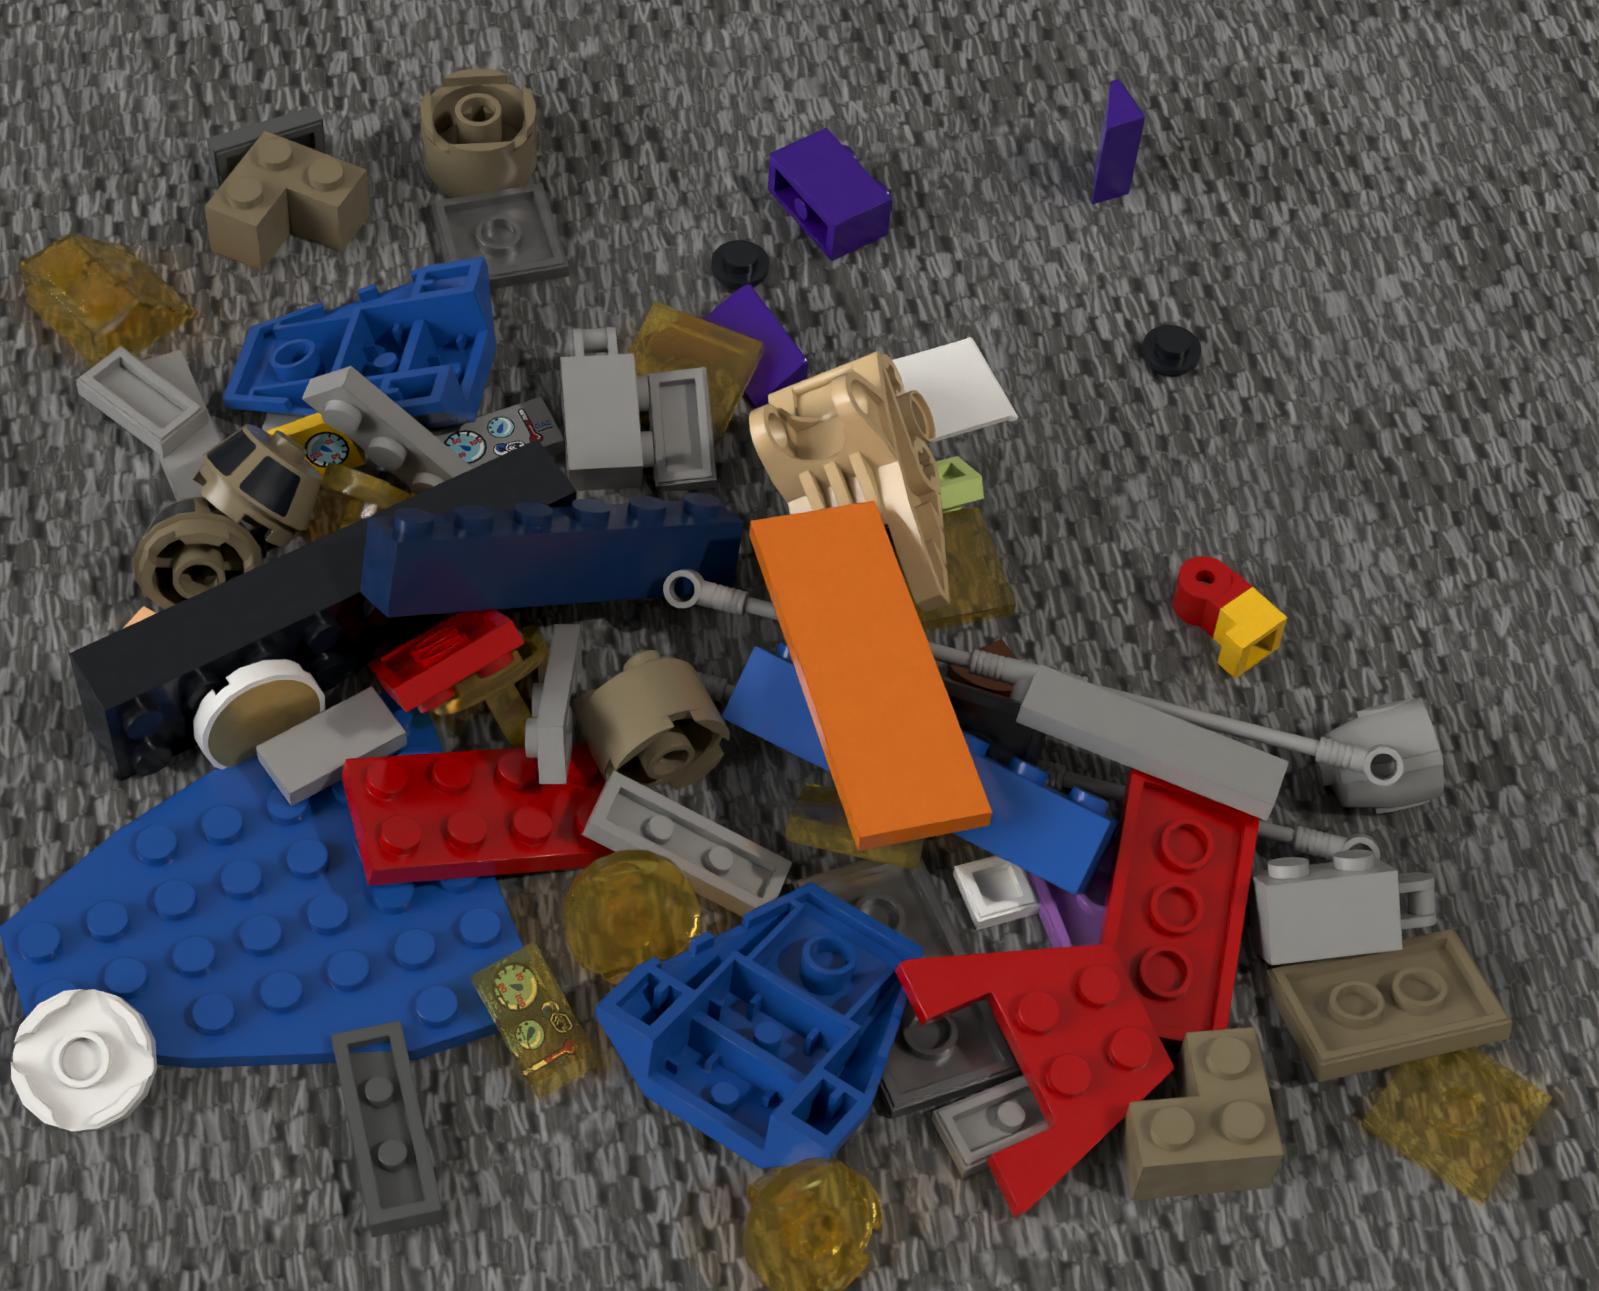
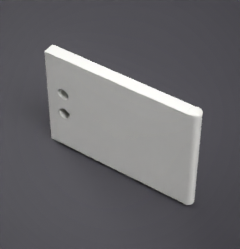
(956, 388)

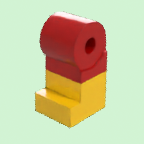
(1229, 611)

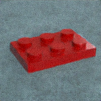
(433, 661)

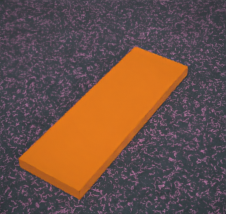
(869, 676)

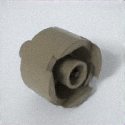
(478, 133)
(652, 723)

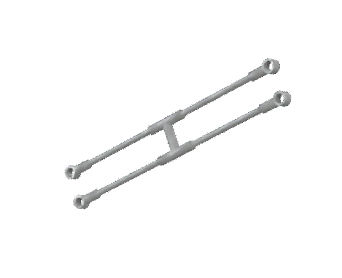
(1020, 676)

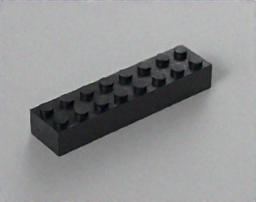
(301, 607)

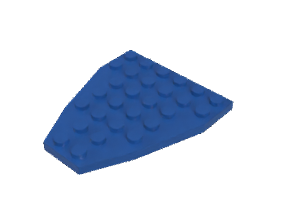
(257, 931)

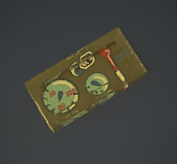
(535, 1020)

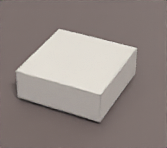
(995, 891)

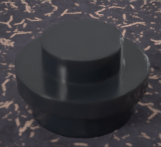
(740, 264)
(1171, 350)

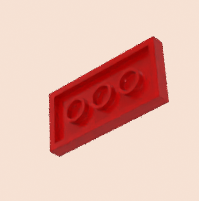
(470, 814)
(1179, 902)

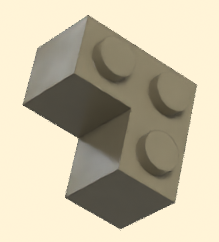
(283, 191)
(1217, 1131)

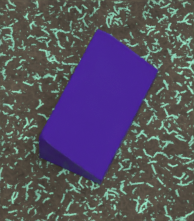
(1117, 145)
(782, 359)

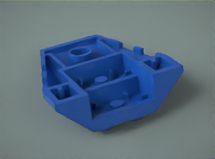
(416, 343)
(768, 1027)

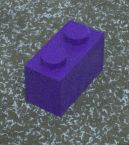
(829, 193)

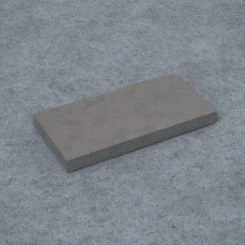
(954, 1052)

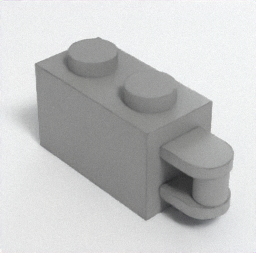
(602, 414)
(1334, 907)

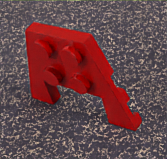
(1073, 1036)

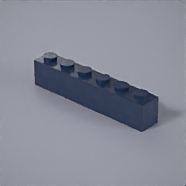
(545, 554)

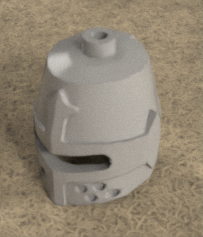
(1408, 730)

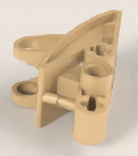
(859, 441)

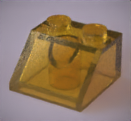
(101, 297)

